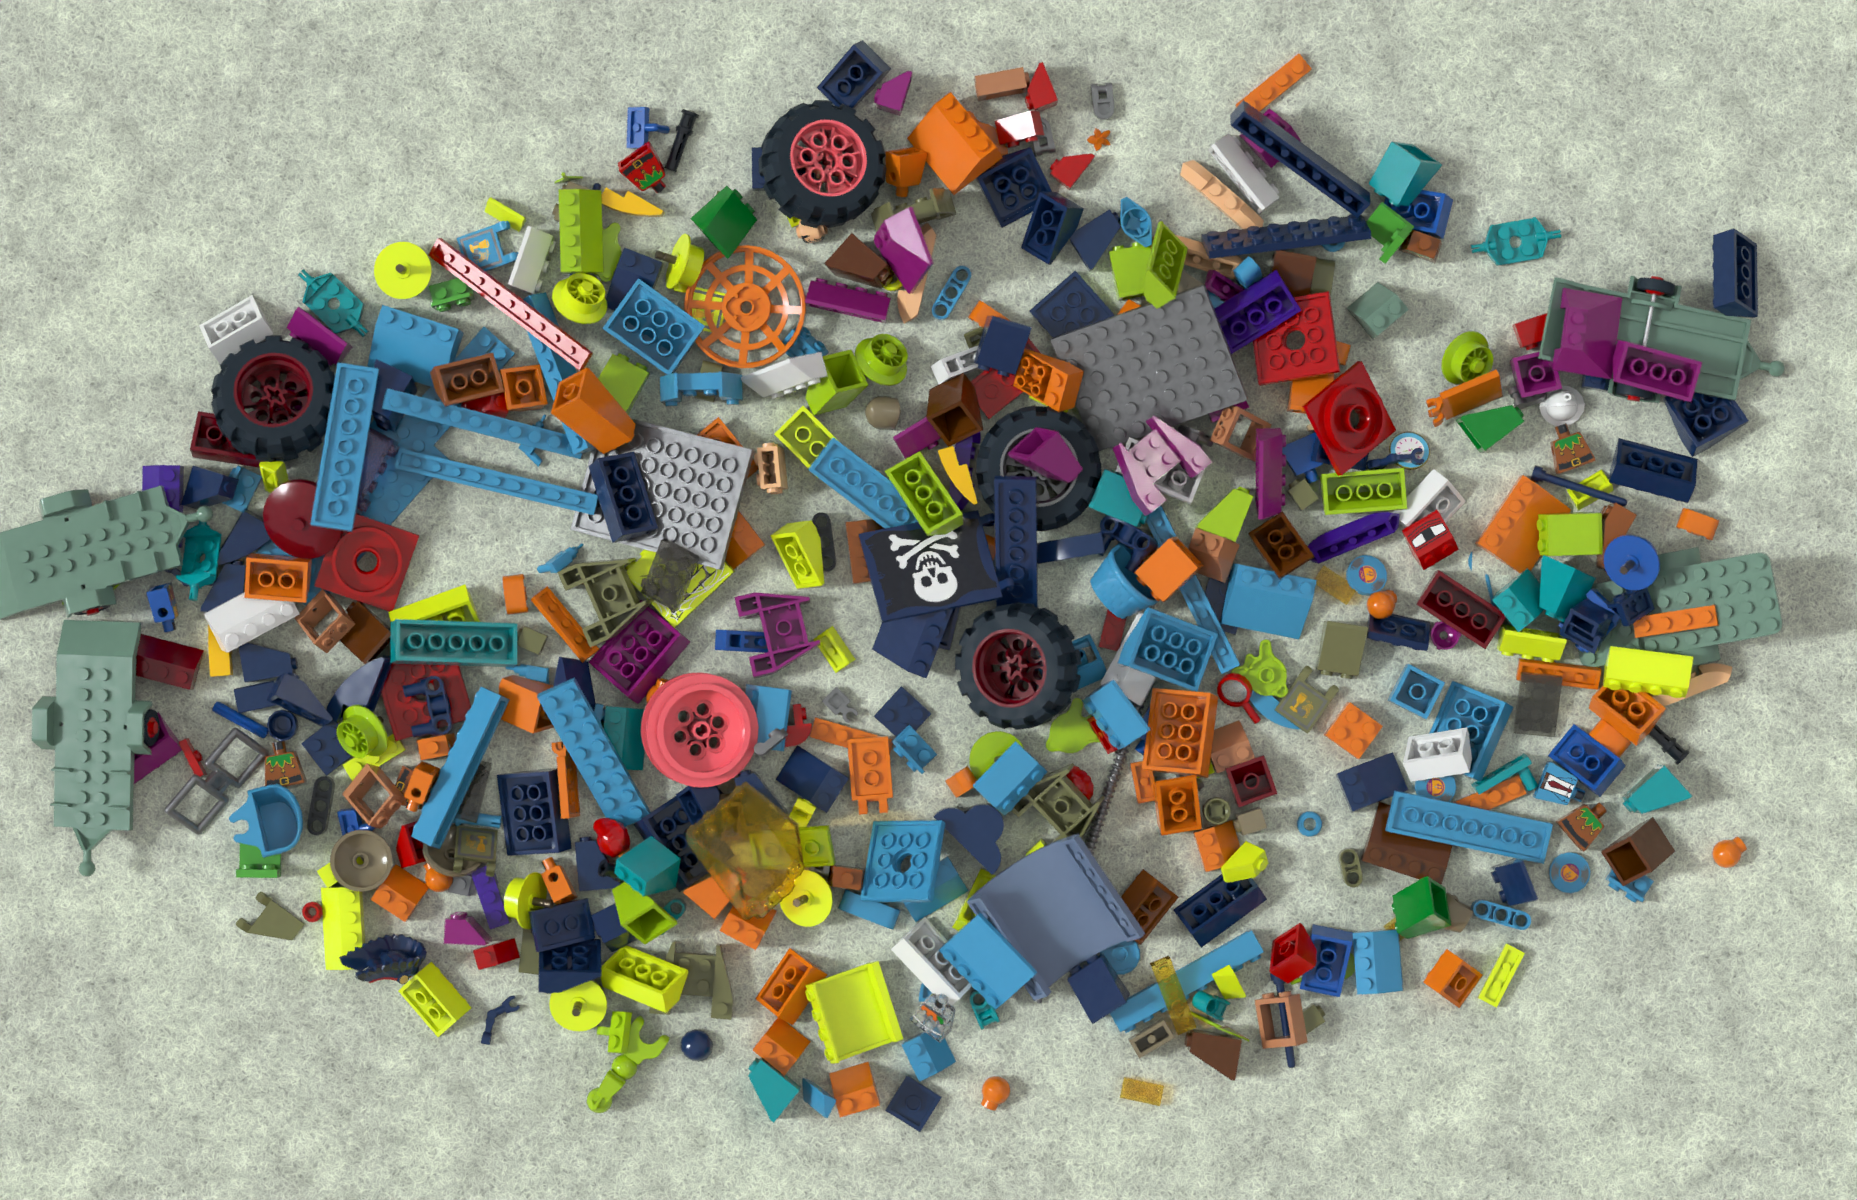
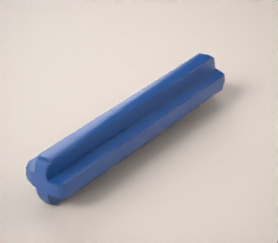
(240, 719)

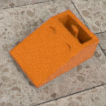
(1048, 380)

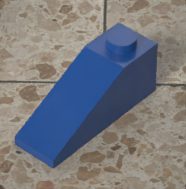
(740, 641)

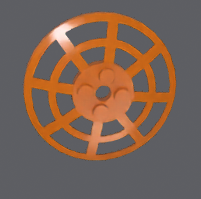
(760, 302)

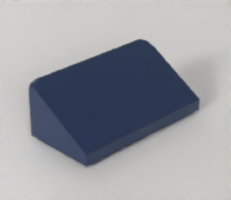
(253, 696)

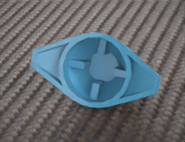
(1136, 222)

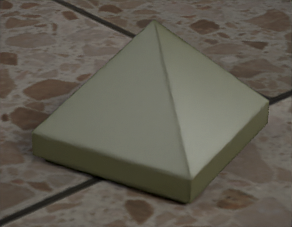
(973, 332)

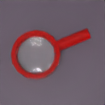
(1236, 691)

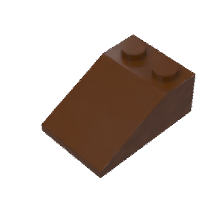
(1280, 545)

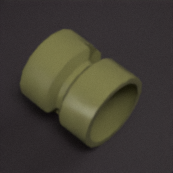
(1216, 810)

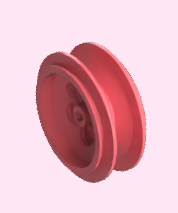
(734, 736)

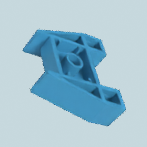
(727, 384)

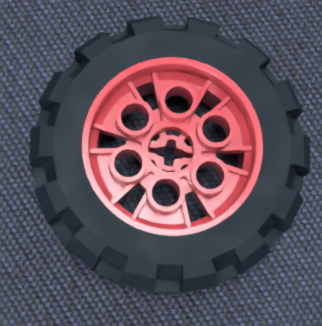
(801, 194)

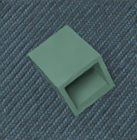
(1377, 309)

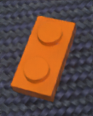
(1143, 783)

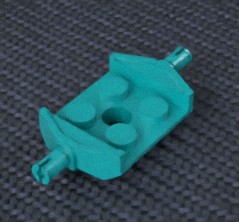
(200, 541)

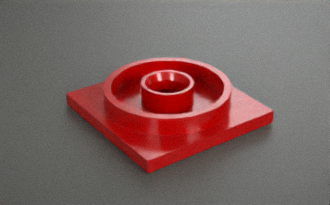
(1319, 353)
(1331, 412)
(375, 587)
(411, 711)

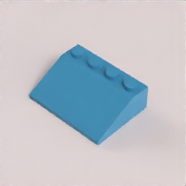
(654, 327)
(413, 343)
(1266, 603)
(1168, 649)
(1481, 715)
(987, 961)

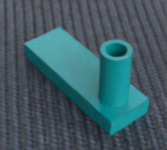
(1517, 765)

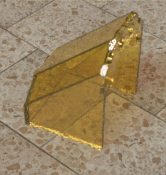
(749, 850)

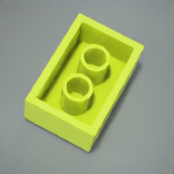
(804, 436)

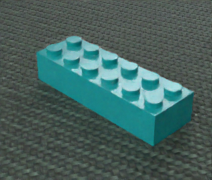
(453, 643)

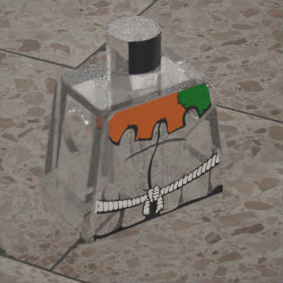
(935, 1016)

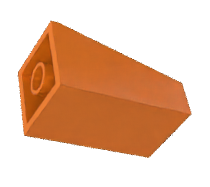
(592, 412)

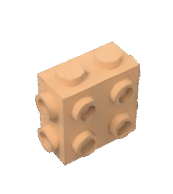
(772, 468)

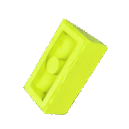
(504, 213)
(273, 474)
(1597, 481)
(834, 649)
(1228, 983)

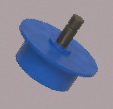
(1631, 562)

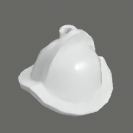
(1562, 406)

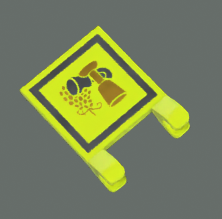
(699, 314)

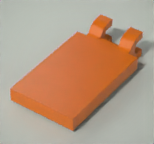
(1465, 397)
(870, 771)
(567, 782)

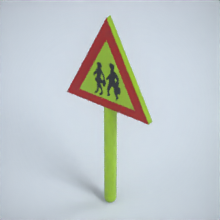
(1223, 1028)

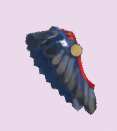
(386, 959)

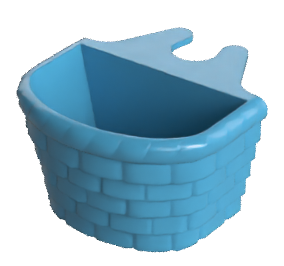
(1118, 586)
(272, 818)

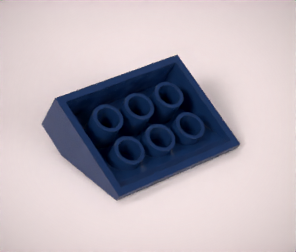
(912, 641)
(532, 813)
(669, 827)

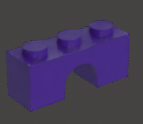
(490, 898)

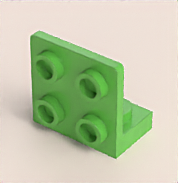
(1388, 229)
(450, 293)
(255, 866)

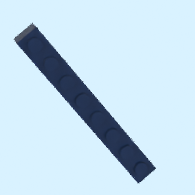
(1300, 159)

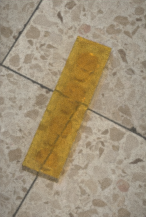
(1173, 995)

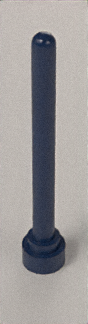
(1540, 475)
(1284, 1021)

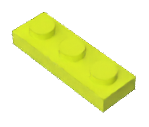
(355, 765)
(1501, 975)

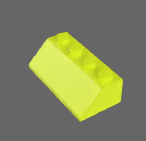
(446, 606)
(1647, 672)
(341, 924)
(644, 978)

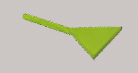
(567, 178)

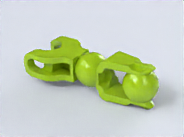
(624, 1067)

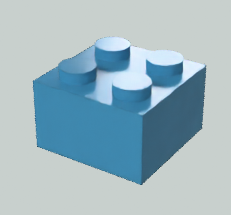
(1416, 691)

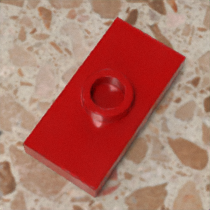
(193, 757)

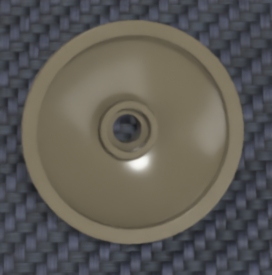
(376, 858)
(440, 860)

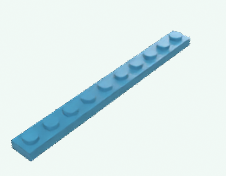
(478, 422)
(496, 481)
(1196, 598)

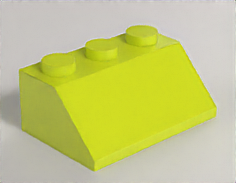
(1531, 643)
(434, 999)

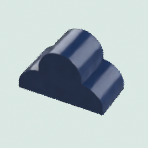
(976, 831)

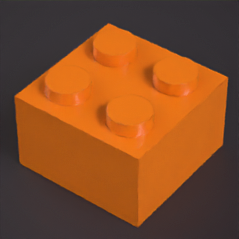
(1353, 730)

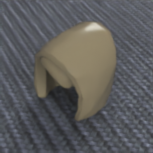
(883, 412)
(1459, 914)

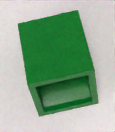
(725, 220)
(1490, 426)
(1421, 908)

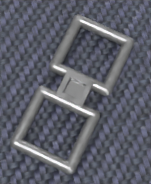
(217, 781)

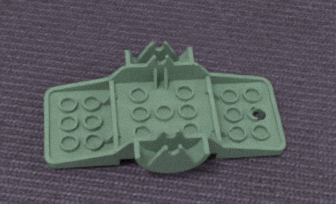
(1737, 586)

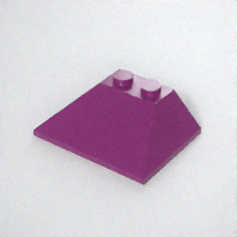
(904, 248)
(1588, 333)

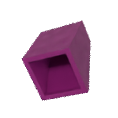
(1047, 454)

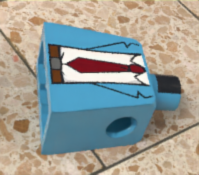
(1557, 786)

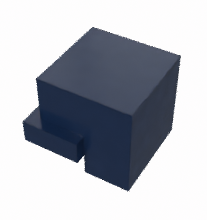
(1587, 625)
(610, 930)

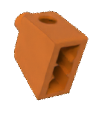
(904, 168)
(435, 746)
(423, 778)
(562, 889)

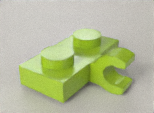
(617, 1032)

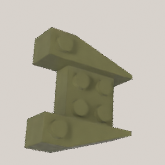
(937, 207)
(609, 593)
(1060, 804)
(706, 978)

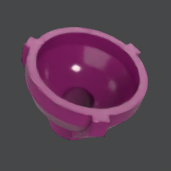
(1448, 643)

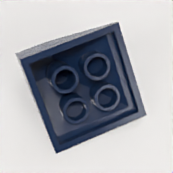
(1013, 185)
(1704, 420)
(569, 966)

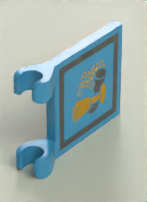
(485, 247)

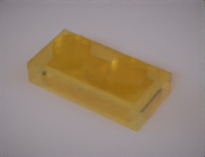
(1334, 585)
(1141, 1091)

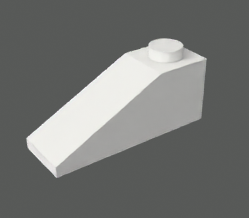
(955, 365)

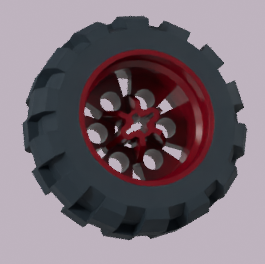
(265, 363)
(990, 689)

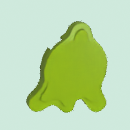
(611, 251)
(1264, 672)
(1071, 730)

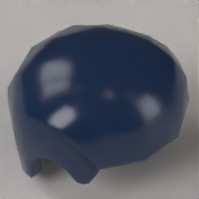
(282, 725)
(696, 1045)

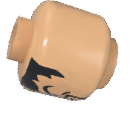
(811, 234)

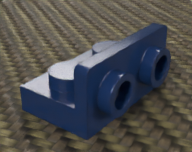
(1632, 605)

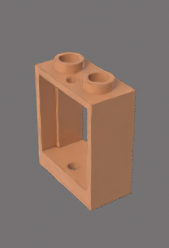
(1001, 83)
(1223, 432)
(309, 619)
(356, 791)
(1295, 1020)

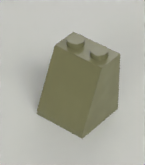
(1341, 649)

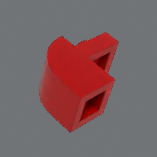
(799, 732)

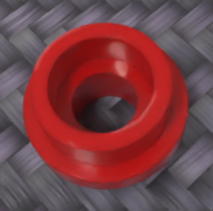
(307, 916)

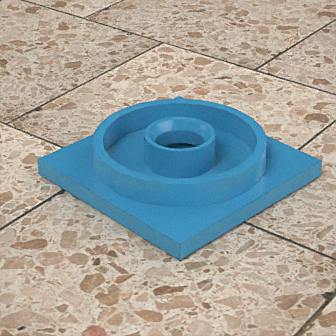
(889, 847)

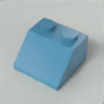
(927, 1055)

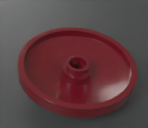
(288, 521)

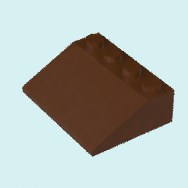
(1404, 853)

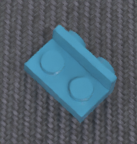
(804, 344)
(245, 488)
(914, 748)
(1635, 890)

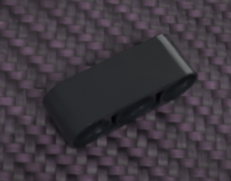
(826, 531)
(314, 813)

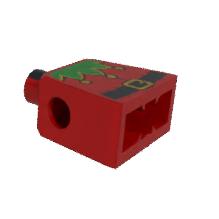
(643, 168)

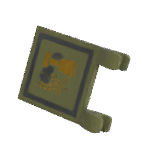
(1303, 703)
(476, 846)

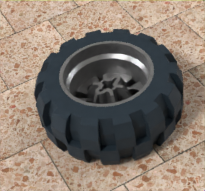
(1010, 430)

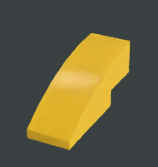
(630, 204)
(958, 474)
(219, 661)

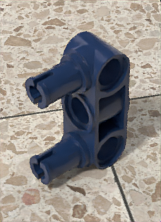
(1129, 536)
(437, 704)

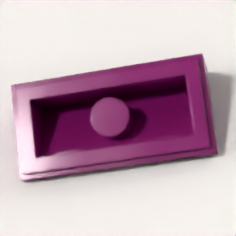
(1221, 286)

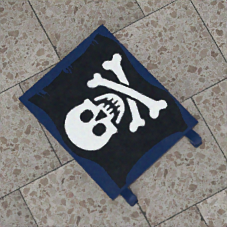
(931, 573)

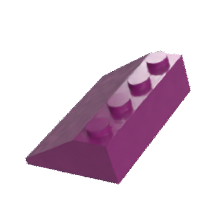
(640, 654)

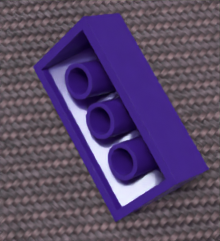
(1256, 311)
(171, 478)

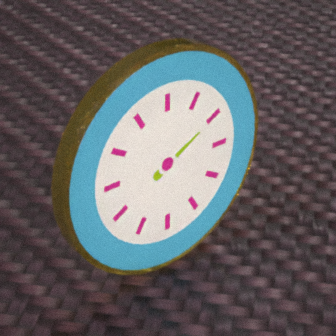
(1404, 444)

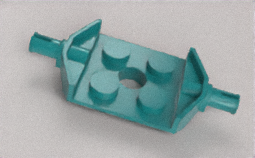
(1532, 237)
(321, 291)

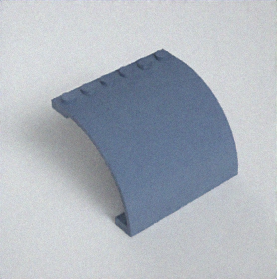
(1056, 910)

